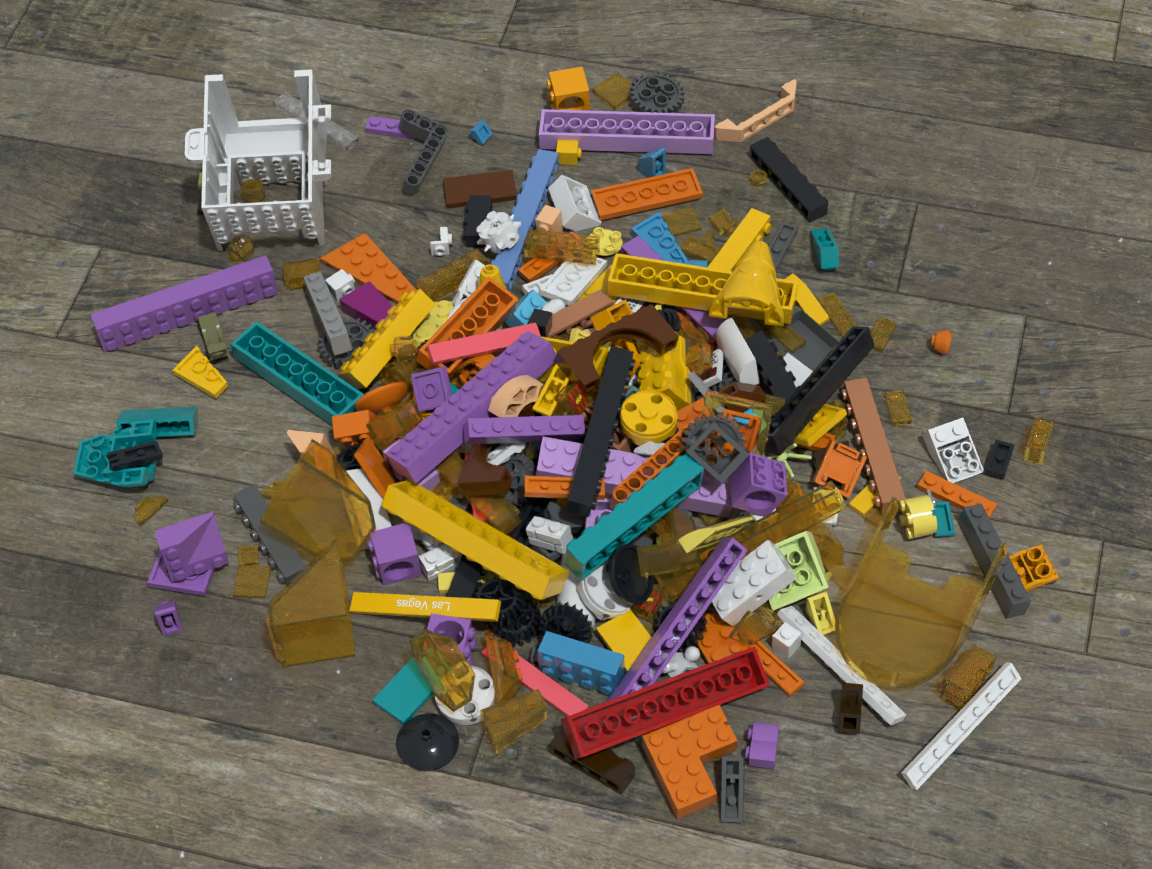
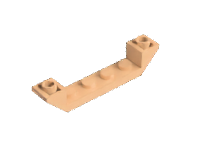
(729, 131)

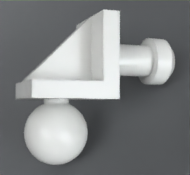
(682, 661)

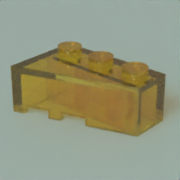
(966, 677)
(513, 718)

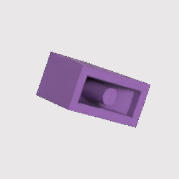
(168, 618)

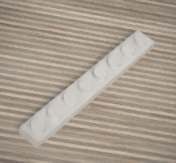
(832, 658)
(961, 726)

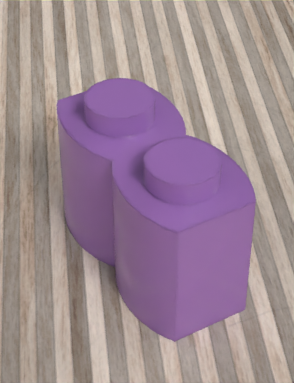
(763, 745)

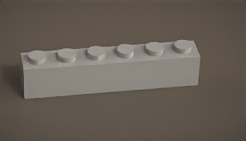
(327, 313)

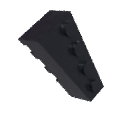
(772, 366)

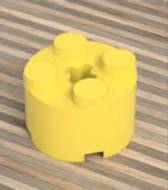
(918, 516)

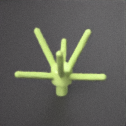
(782, 458)

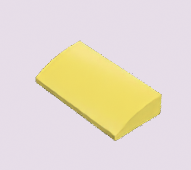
(709, 535)

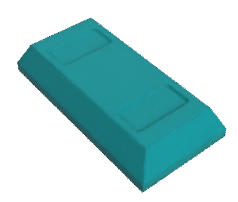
(944, 519)

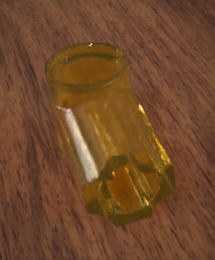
(744, 326)
(840, 428)

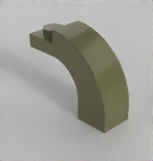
(213, 336)

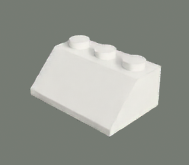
(575, 203)

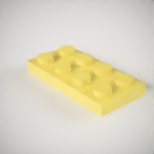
(433, 321)

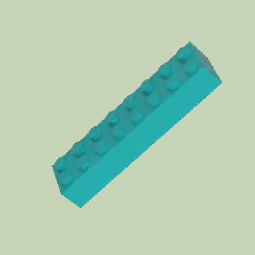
(294, 373)
(633, 516)

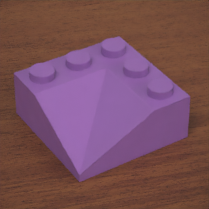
(192, 547)

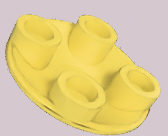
(609, 241)

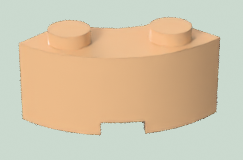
(514, 396)

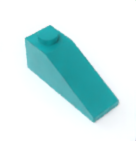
(825, 248)

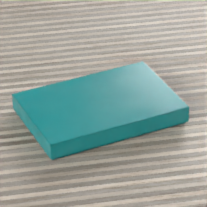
(404, 693)

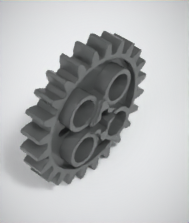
(656, 93)
(356, 331)
(706, 449)
(518, 468)

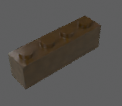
(601, 766)

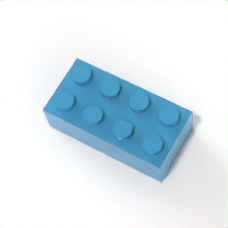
(580, 663)

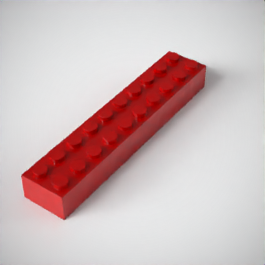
(664, 702)

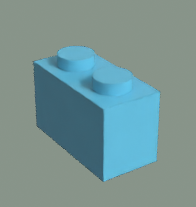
(524, 309)

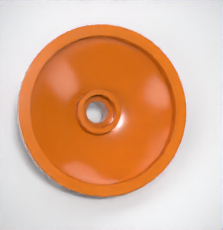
(382, 397)

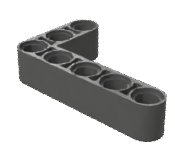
(434, 136)

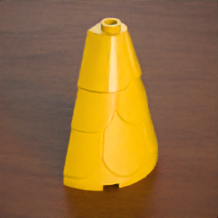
(751, 287)

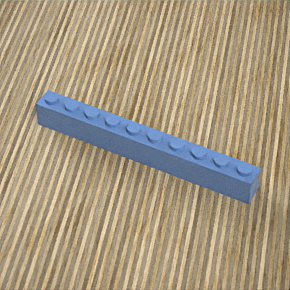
(528, 207)

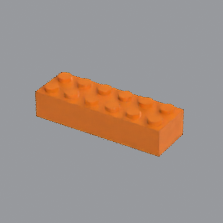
(477, 315)

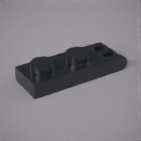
(134, 456)

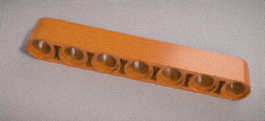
(651, 466)

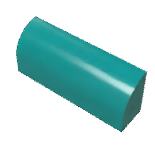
(168, 420)

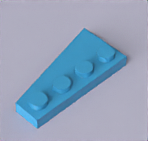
(659, 238)

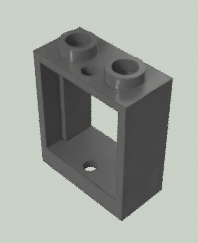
(732, 465)

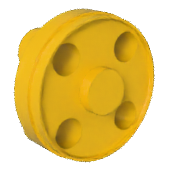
(648, 417)

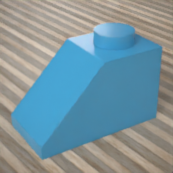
(653, 163)

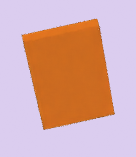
(375, 466)

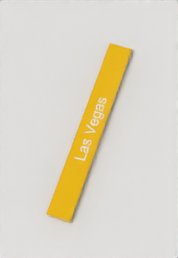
(424, 605)

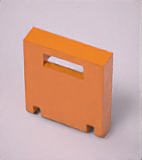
(750, 433)
(840, 466)

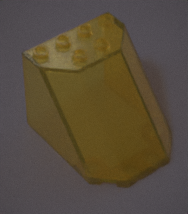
(321, 505)
(312, 613)

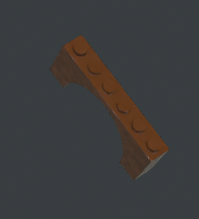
(643, 326)
(482, 477)

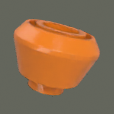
(941, 341)

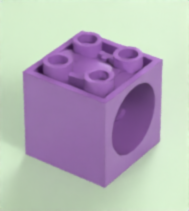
(758, 485)
(394, 554)
(457, 628)

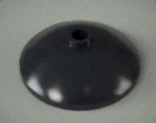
(626, 576)
(431, 751)

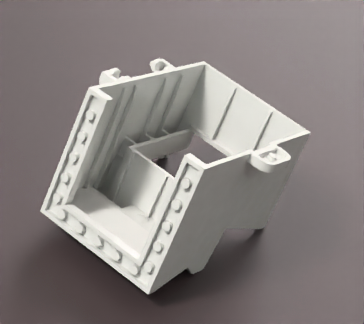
(262, 151)

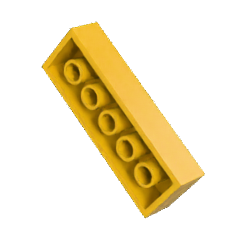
(375, 352)

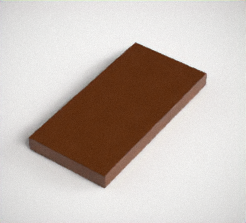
(498, 185)

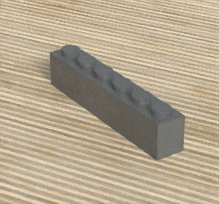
(985, 545)
(279, 550)

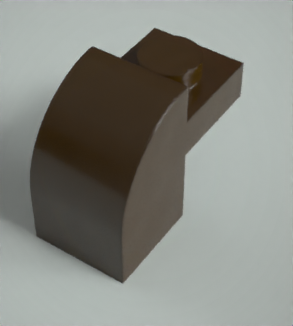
(850, 708)

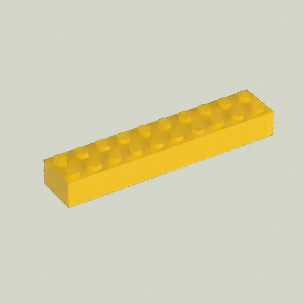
(683, 285)
(475, 539)

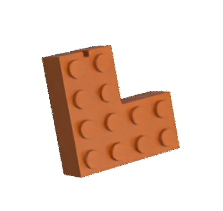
(679, 756)

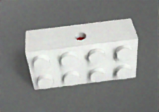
(753, 582)

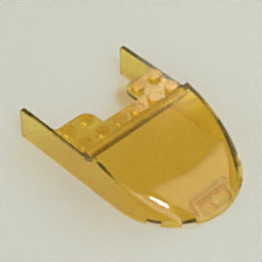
(898, 626)

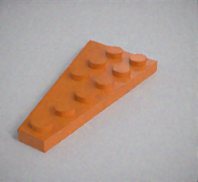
(369, 263)

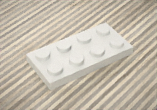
(571, 281)

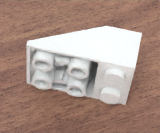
(953, 450)

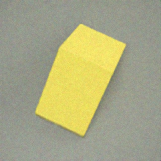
(820, 613)

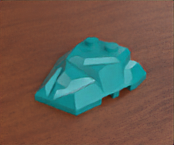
(92, 460)

